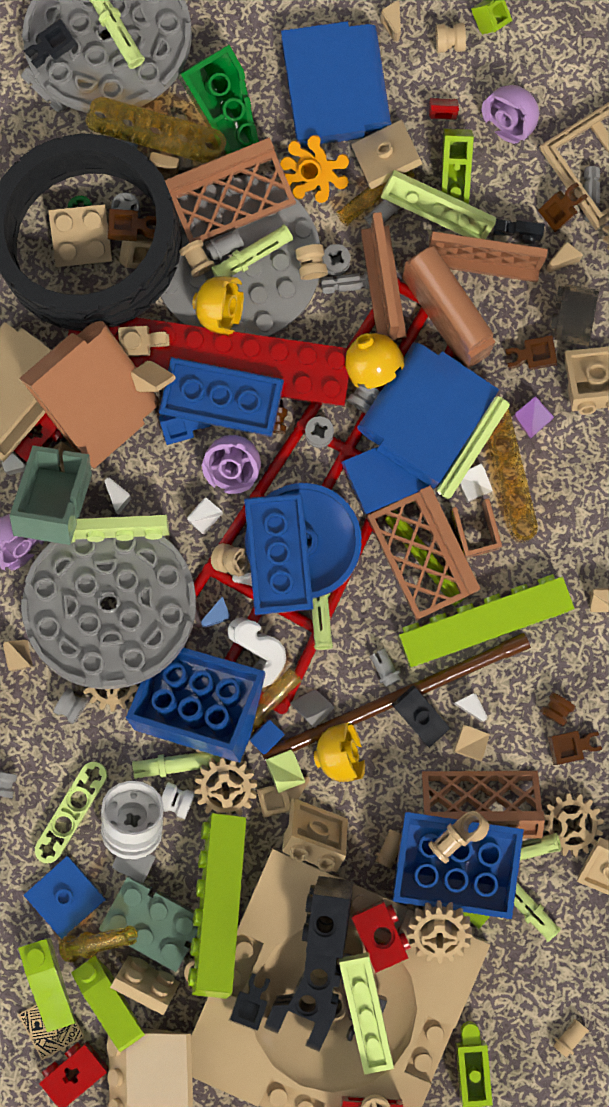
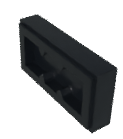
(420, 716)

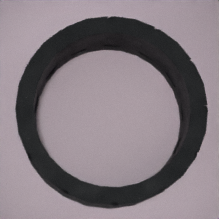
(69, 158)

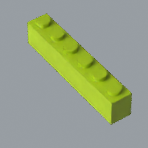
(485, 622)
(218, 907)

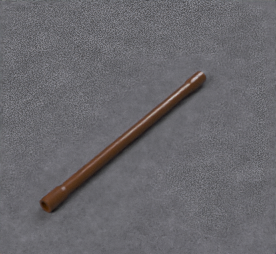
(504, 650)

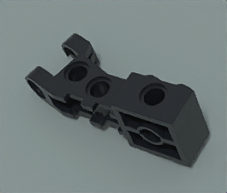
(326, 939)

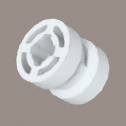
(182, 802)

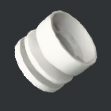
(132, 819)

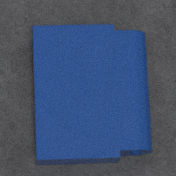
(335, 81)
(427, 413)

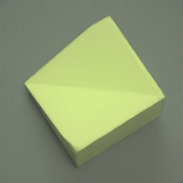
(285, 771)

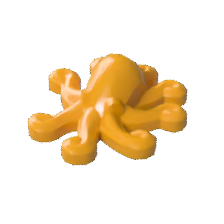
(313, 169)

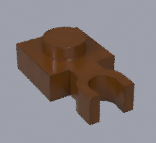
(560, 208)
(126, 225)
(538, 353)
(569, 746)

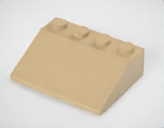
(152, 1071)

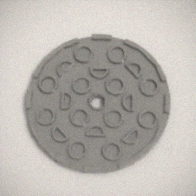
(96, 65)
(271, 285)
(118, 644)

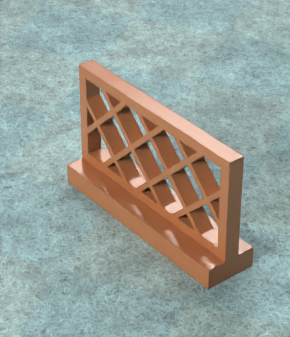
(225, 168)
(489, 256)
(383, 279)
(446, 542)
(530, 821)

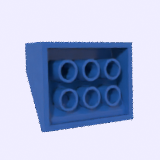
(200, 704)
(475, 878)

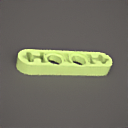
(68, 810)

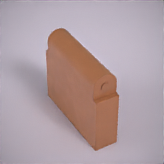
(448, 307)
(90, 392)

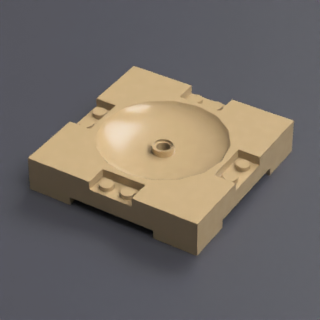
(279, 1068)

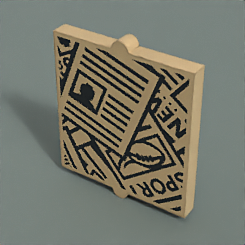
(48, 1042)

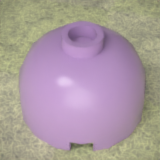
(511, 111)
(232, 464)
(14, 548)

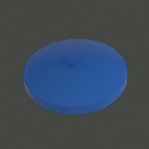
(331, 536)

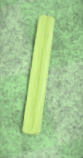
(473, 447)

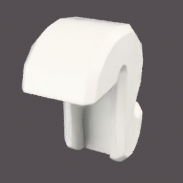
(269, 649)

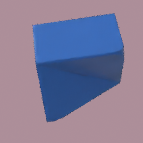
(266, 736)

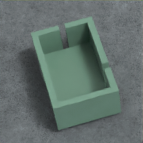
(49, 498)
(159, 920)

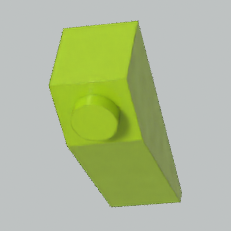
(457, 163)
(47, 984)
(108, 1005)

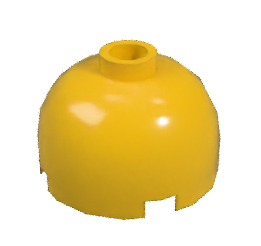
(219, 304)
(373, 360)
(339, 754)

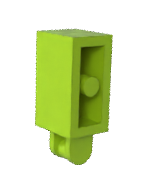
(473, 1068)

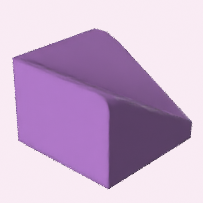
(532, 417)

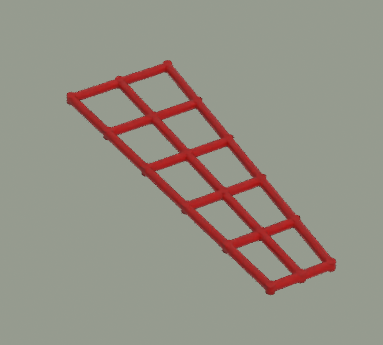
(346, 451)

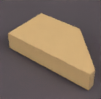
(277, 803)

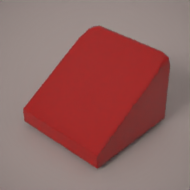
(443, 108)

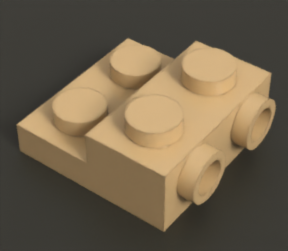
(588, 379)
(316, 836)

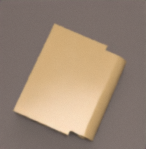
(17, 406)

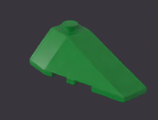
(221, 97)

